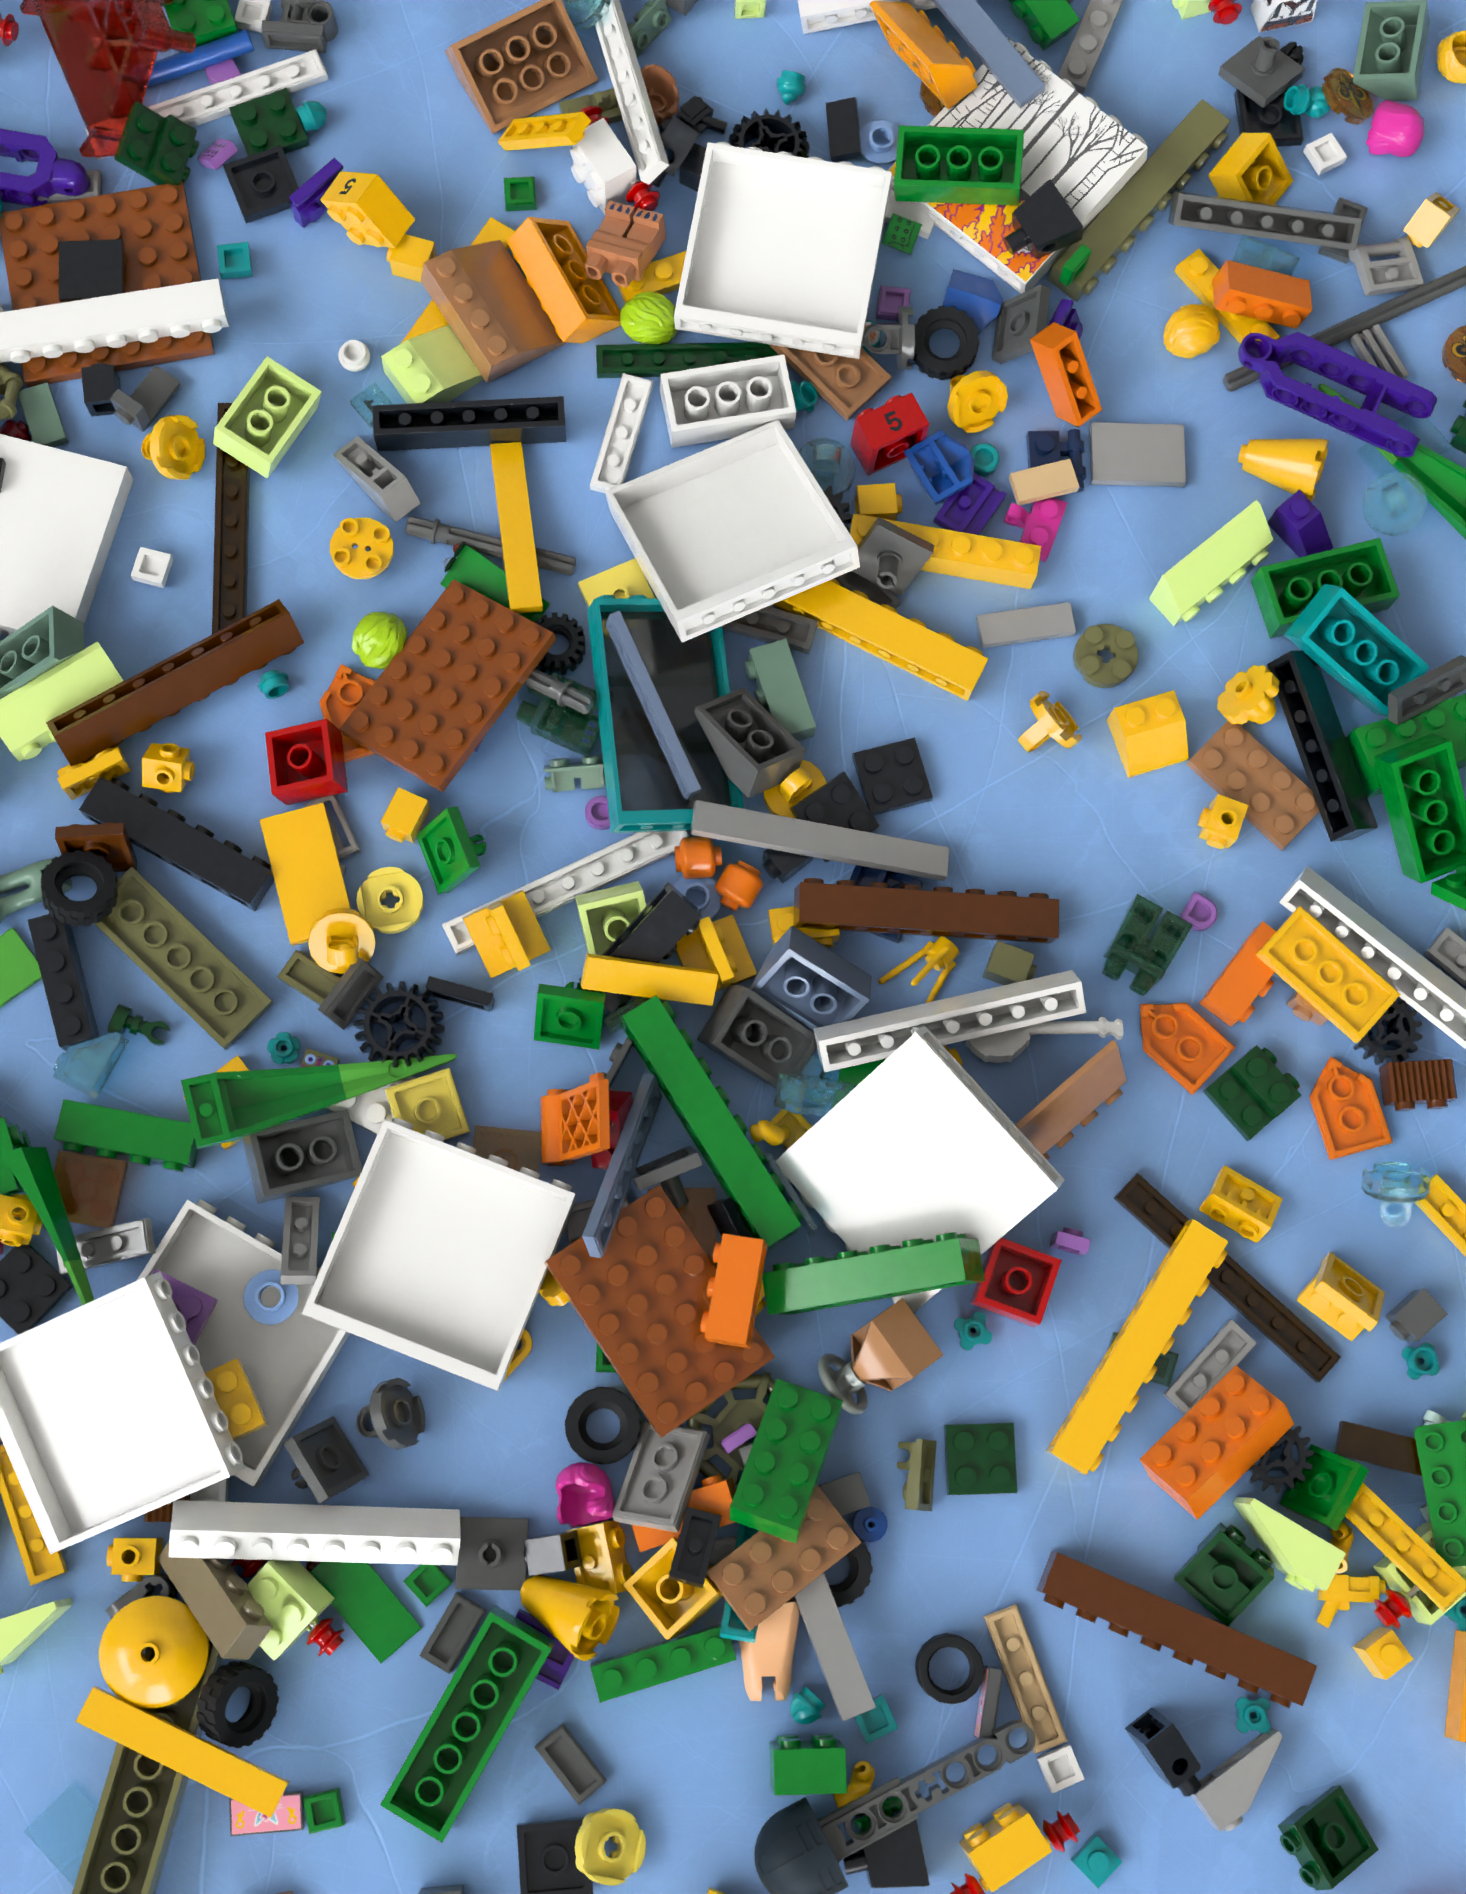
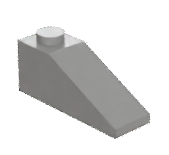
(378, 478)
(1234, 1784)

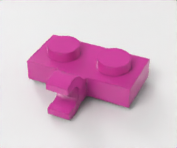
(1040, 524)

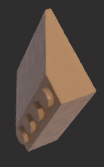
(522, 63)
(490, 307)
(1075, 1100)

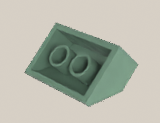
(1392, 48)
(38, 648)

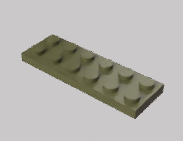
(182, 961)

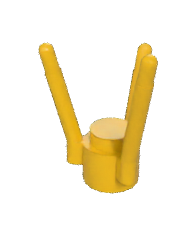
(938, 956)

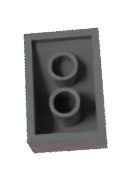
(749, 742)
(757, 1036)
(302, 1156)

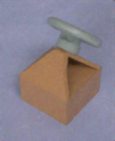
(883, 1354)

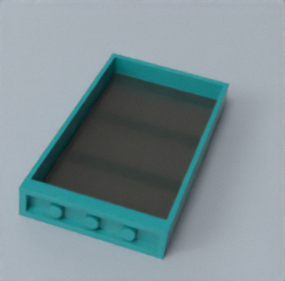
(685, 675)

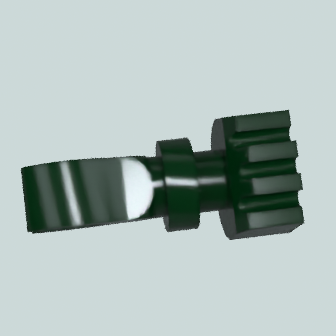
(122, 1019)

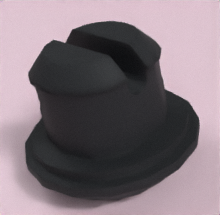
(1293, 51)

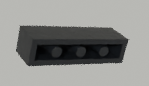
(653, 934)
(63, 981)

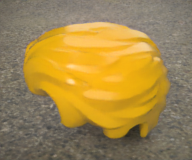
(1452, 57)
(1191, 331)

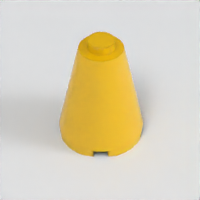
(1286, 462)
(572, 1612)

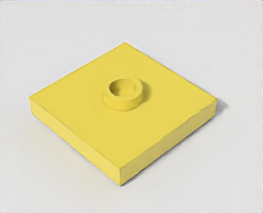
(618, 581)
(429, 1104)

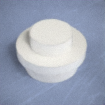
(354, 355)

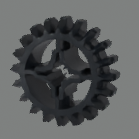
(772, 133)
(403, 1013)

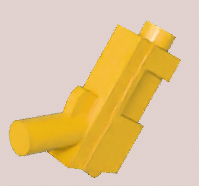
(1345, 1590)

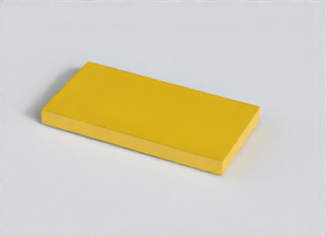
(304, 867)
(1328, 974)

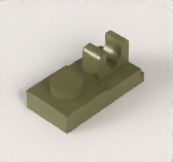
(605, 100)
(920, 1480)

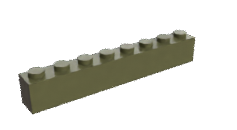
(1143, 196)

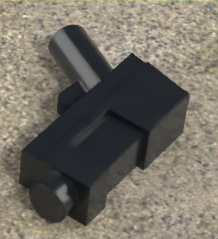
(700, 115)

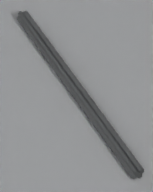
(1366, 320)

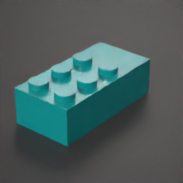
(1354, 647)

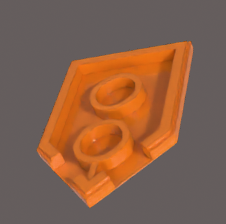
(340, 701)
(1182, 1043)
(1348, 1111)

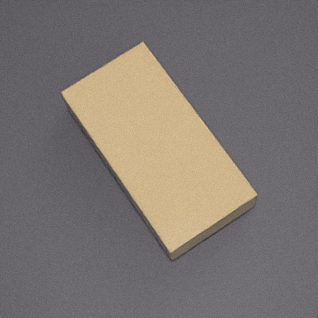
(1044, 482)

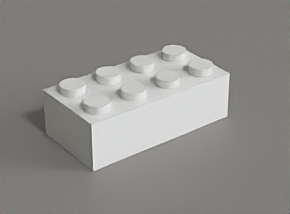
(726, 400)

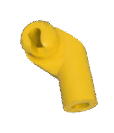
(769, 1132)
(859, 1785)

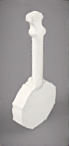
(1010, 1044)

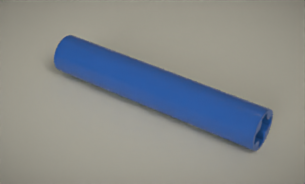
(202, 57)

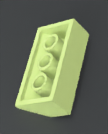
(1212, 565)
(50, 695)

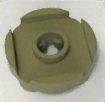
(1118, 642)

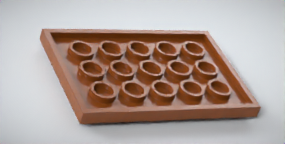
(448, 685)
(648, 1311)

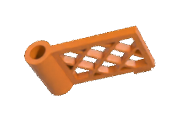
(561, 1111)

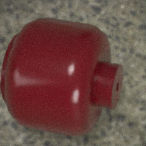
(16, 430)

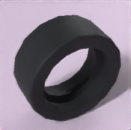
(974, 1658)

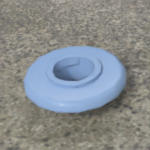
(879, 153)
(707, 886)
(254, 1305)

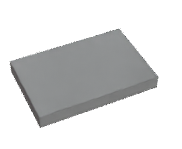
(1137, 454)
(661, 1478)

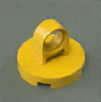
(976, 400)
(175, 447)
(1052, 722)
(793, 789)
(340, 938)

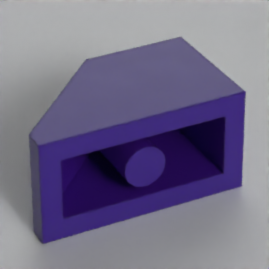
(1301, 526)

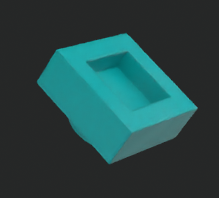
(234, 260)
(877, 1721)
(1096, 1860)

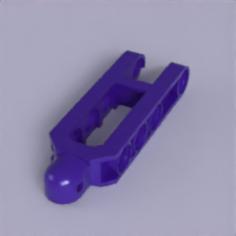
(52, 174)
(1346, 370)

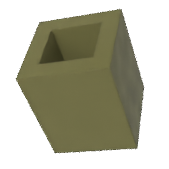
(1009, 964)

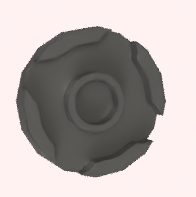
(899, 338)
(394, 1415)

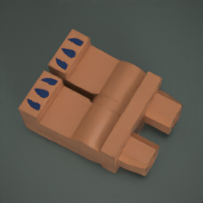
(624, 243)

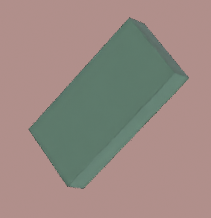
(42, 415)

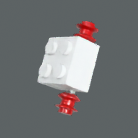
(608, 168)

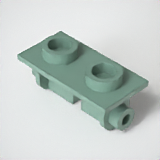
(649, 24)
(563, 773)

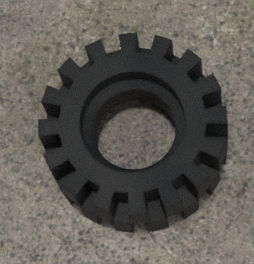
(576, 648)

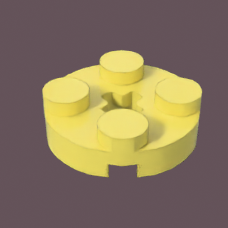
(402, 885)
(590, 1843)

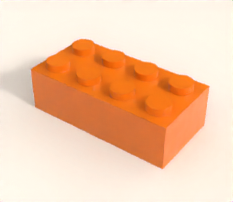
(1217, 1441)

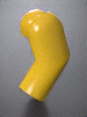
(1343, 1540)

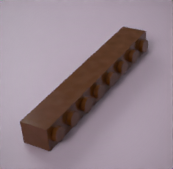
(175, 683)
(926, 912)
(1176, 1628)

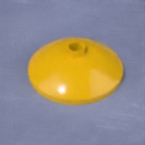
(178, 1645)

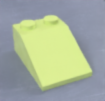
(431, 367)
(608, 913)
(1294, 1550)
(24, 1628)

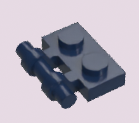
(1046, 448)

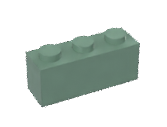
(780, 688)

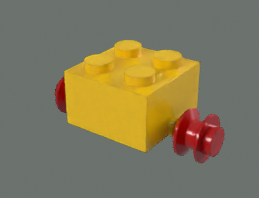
(1010, 1846)

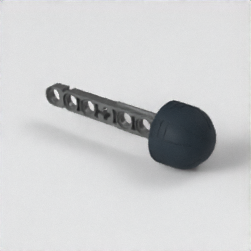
(803, 1853)

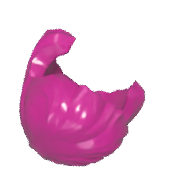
(1395, 130)
(584, 1495)

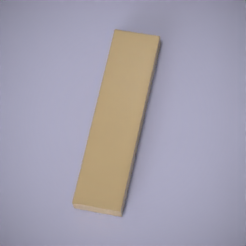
(1025, 1677)

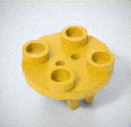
(365, 534)

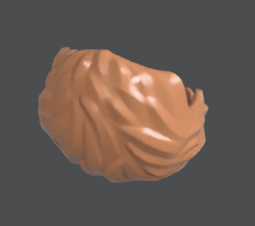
(661, 91)

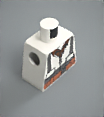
(1282, 13)

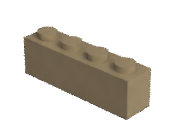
(219, 1603)

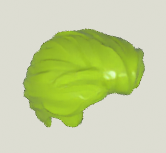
(649, 318)
(379, 638)

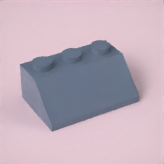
(811, 981)

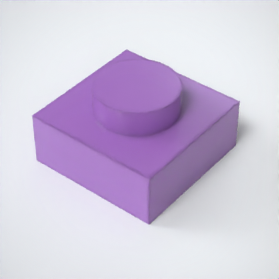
(1070, 1241)

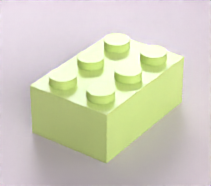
(266, 417)

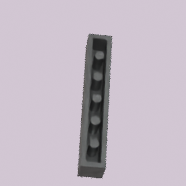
(1265, 220)

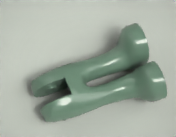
(27, 875)

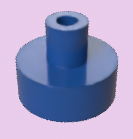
(861, 1520)

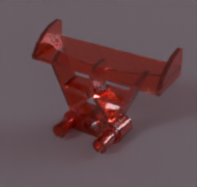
(107, 58)

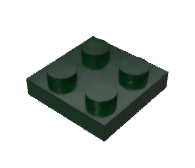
(269, 123)
(980, 1459)

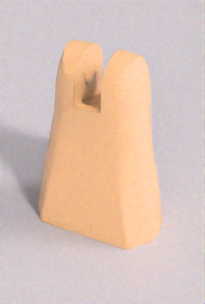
(771, 1653)

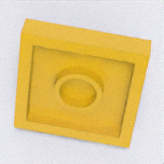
(506, 934)
(717, 948)
(1342, 1298)

